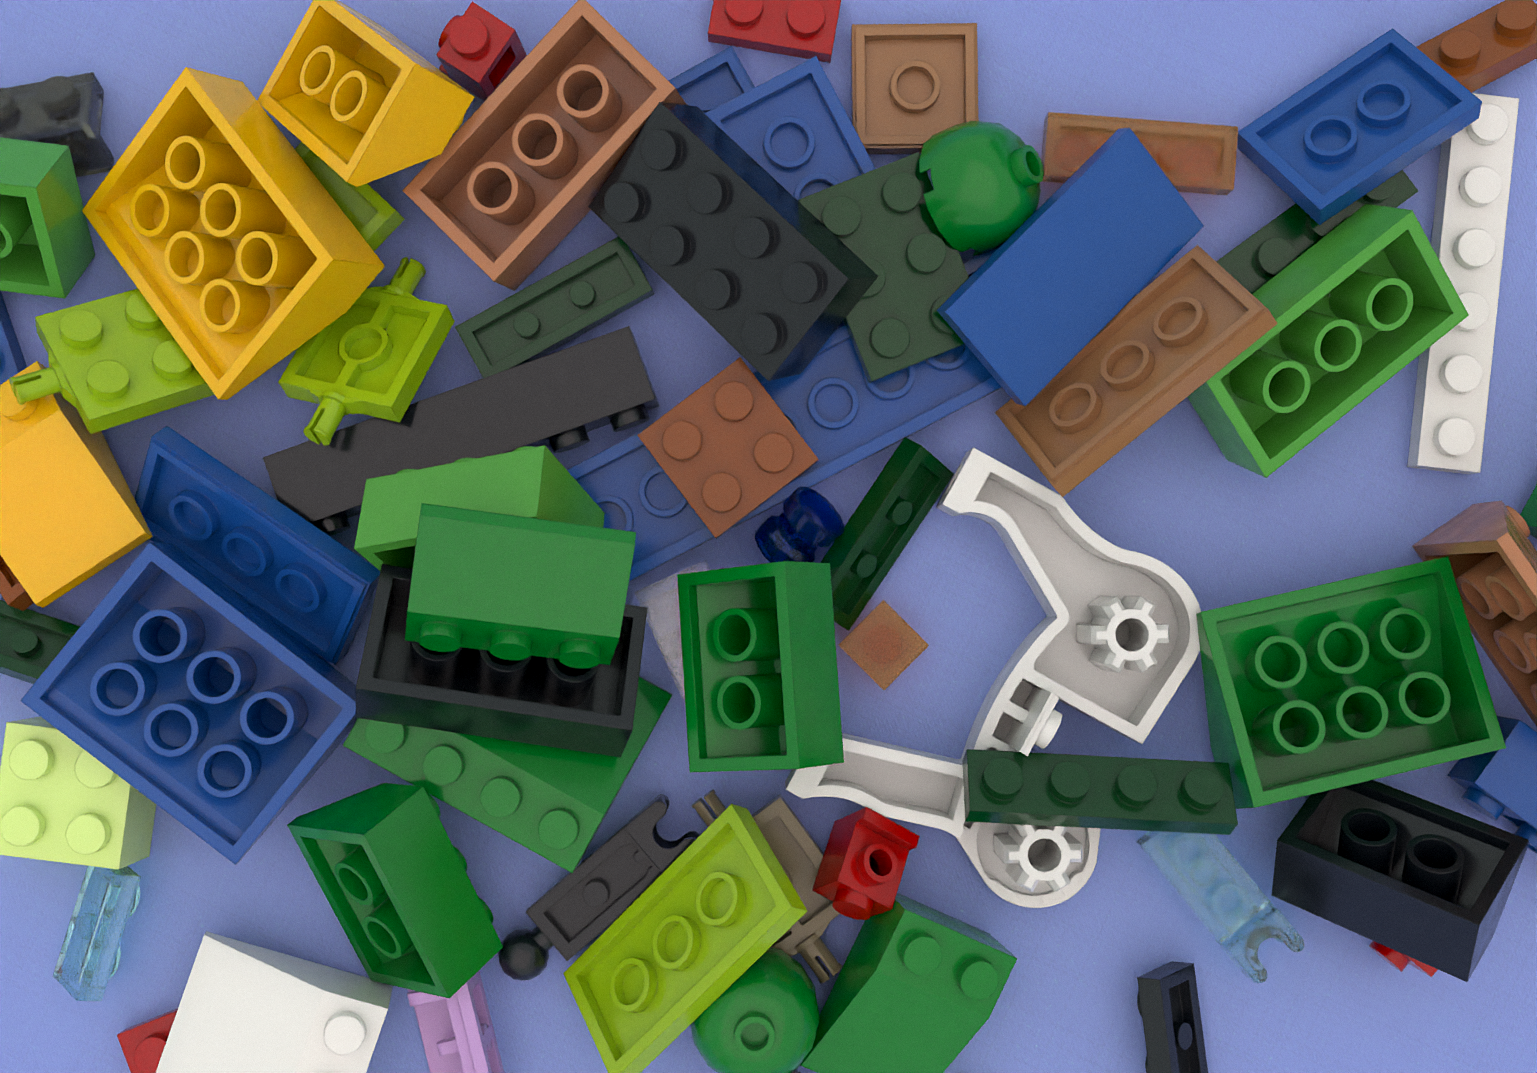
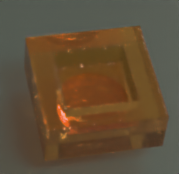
(883, 644)

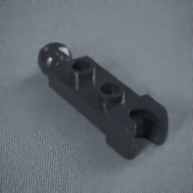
(594, 893)

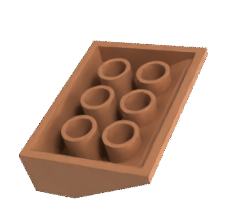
(1497, 588)

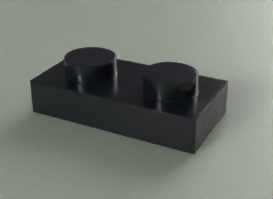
(1172, 1019)

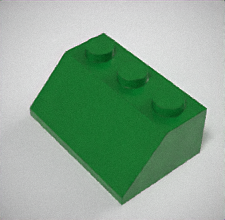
(518, 586)
(760, 667)
(399, 888)

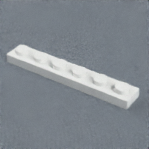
(1470, 246)

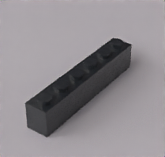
(527, 405)

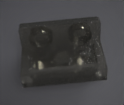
(60, 113)

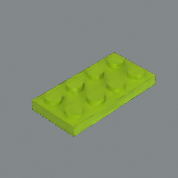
(683, 942)

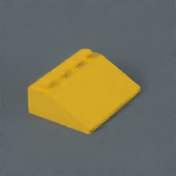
(228, 232)

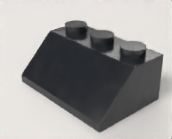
(1399, 872)

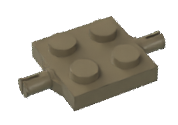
(800, 861)

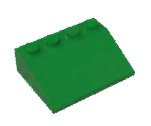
(1344, 683)
(525, 791)

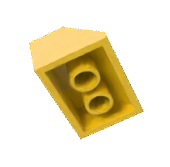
(361, 95)

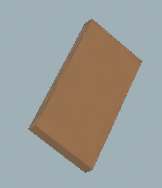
(1137, 369)

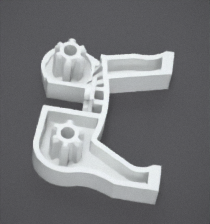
(1110, 646)

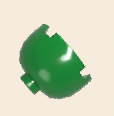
(981, 183)
(761, 1020)

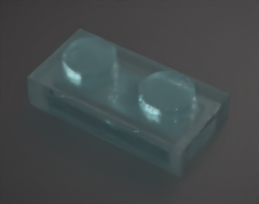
(95, 931)

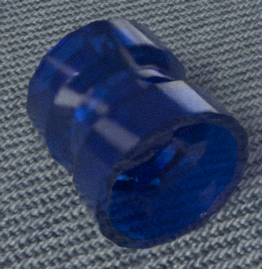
(800, 529)

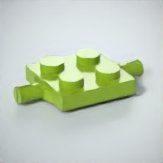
(369, 355)
(111, 362)

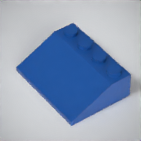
(196, 699)

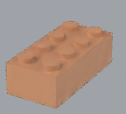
(541, 146)

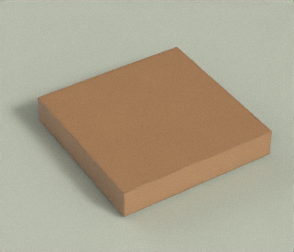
(911, 82)

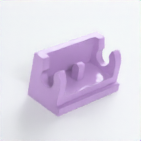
(457, 1030)

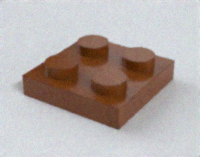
(728, 447)

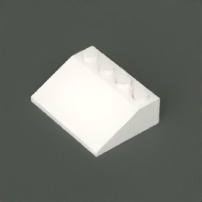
(272, 1014)

